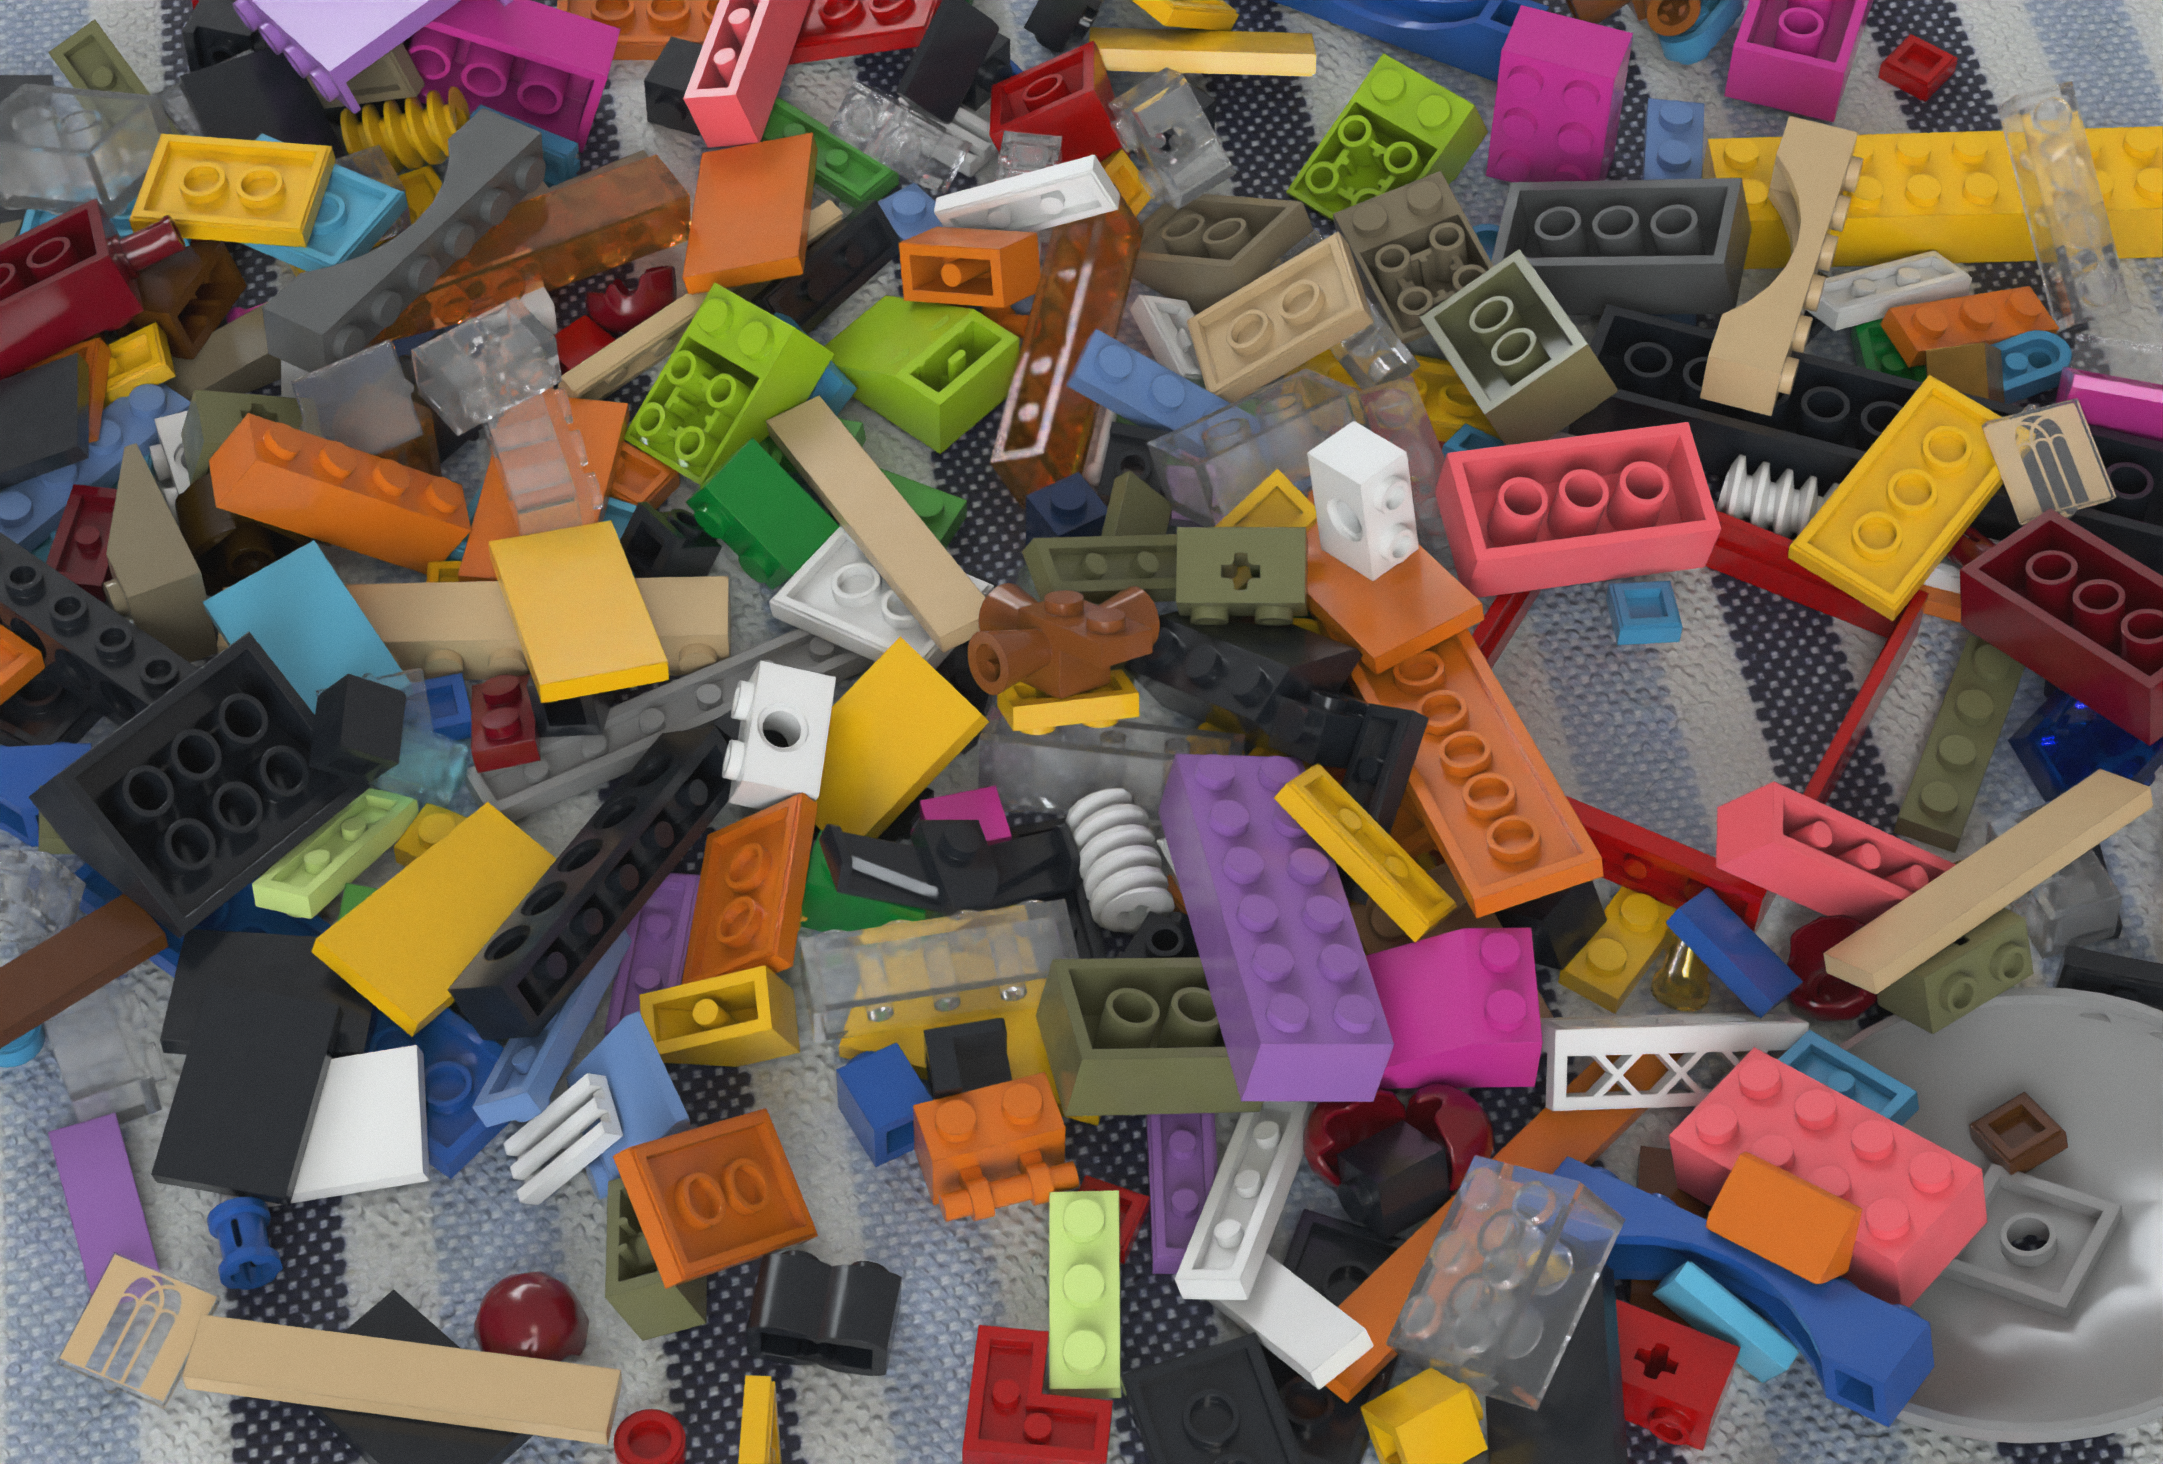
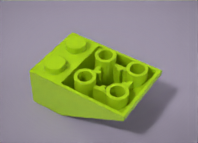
(1387, 137)
(927, 366)
(724, 384)

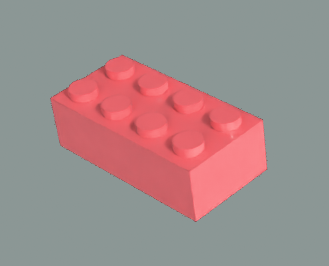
(1577, 510)
(1913, 1194)

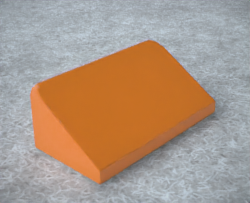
(1786, 1220)

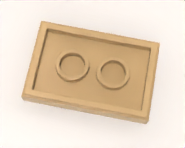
(1280, 320)

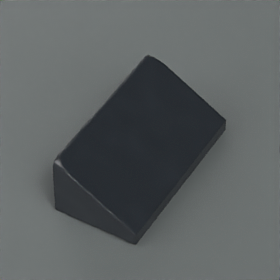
(947, 60)

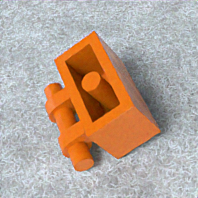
(972, 270)
(993, 1148)

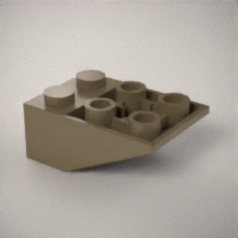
(1412, 250)

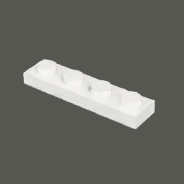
(1244, 1203)

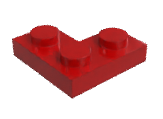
(1012, 1417)

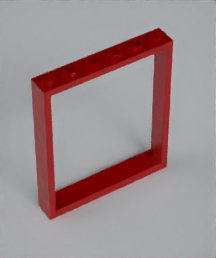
(1669, 868)

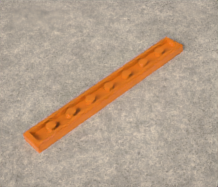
(1539, 1147)

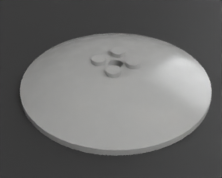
(2067, 1332)

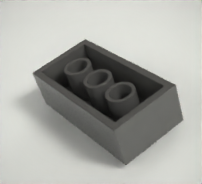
(1631, 242)

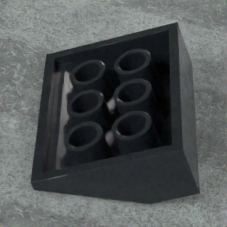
(198, 789)

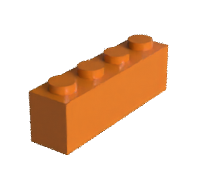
(338, 494)

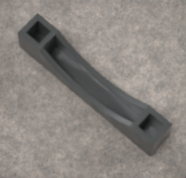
(345, 306)

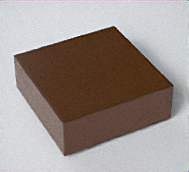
(2018, 1135)

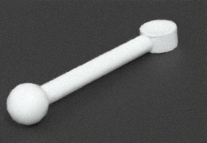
(1094, 470)

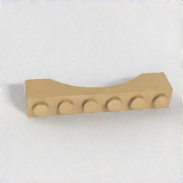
(1756, 340)

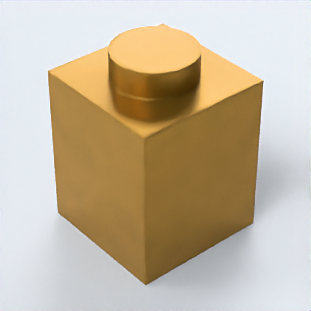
(1969, 369)

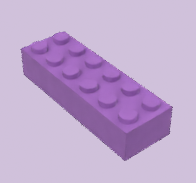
(1273, 934)

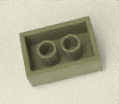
(1519, 353)
(1136, 1038)

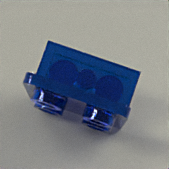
(2071, 741)

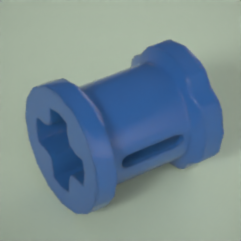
(244, 1243)

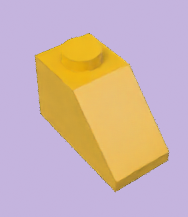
(723, 1019)

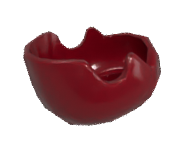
(624, 309)
(1820, 993)
(1454, 1123)
(1340, 1125)
(531, 1318)

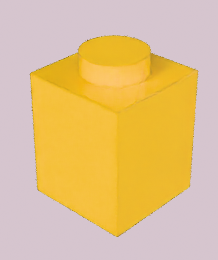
(1426, 1421)

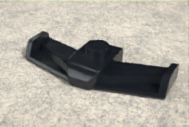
(951, 866)

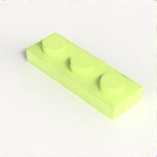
(335, 854)
(1084, 1294)

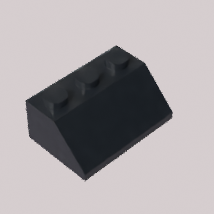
(1239, 671)

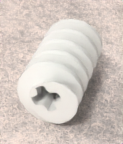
(1770, 502)
(1118, 860)

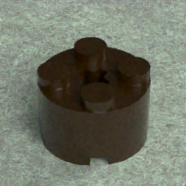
(226, 543)

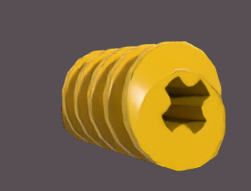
(410, 136)

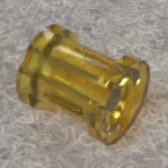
(1683, 978)

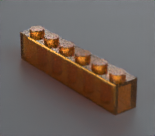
(555, 244)
(1079, 290)

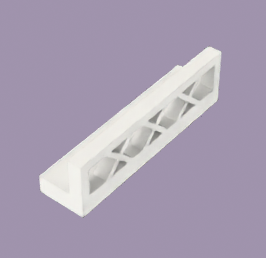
(1659, 1036)

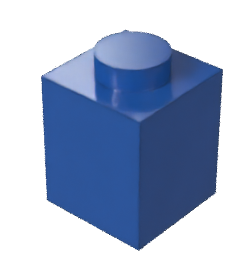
(878, 1101)

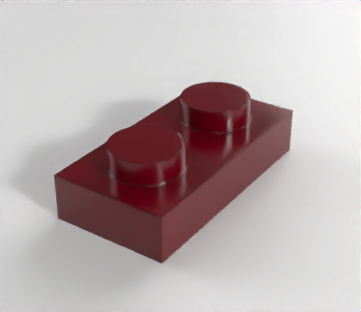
(83, 538)
(503, 724)

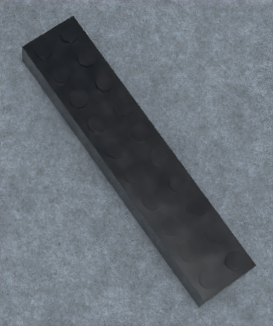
(1831, 424)

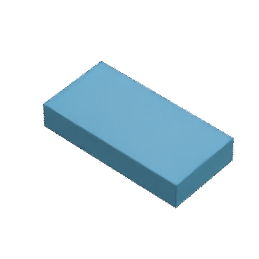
(1722, 1315)

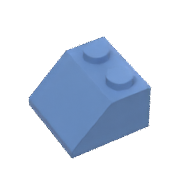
(640, 1092)

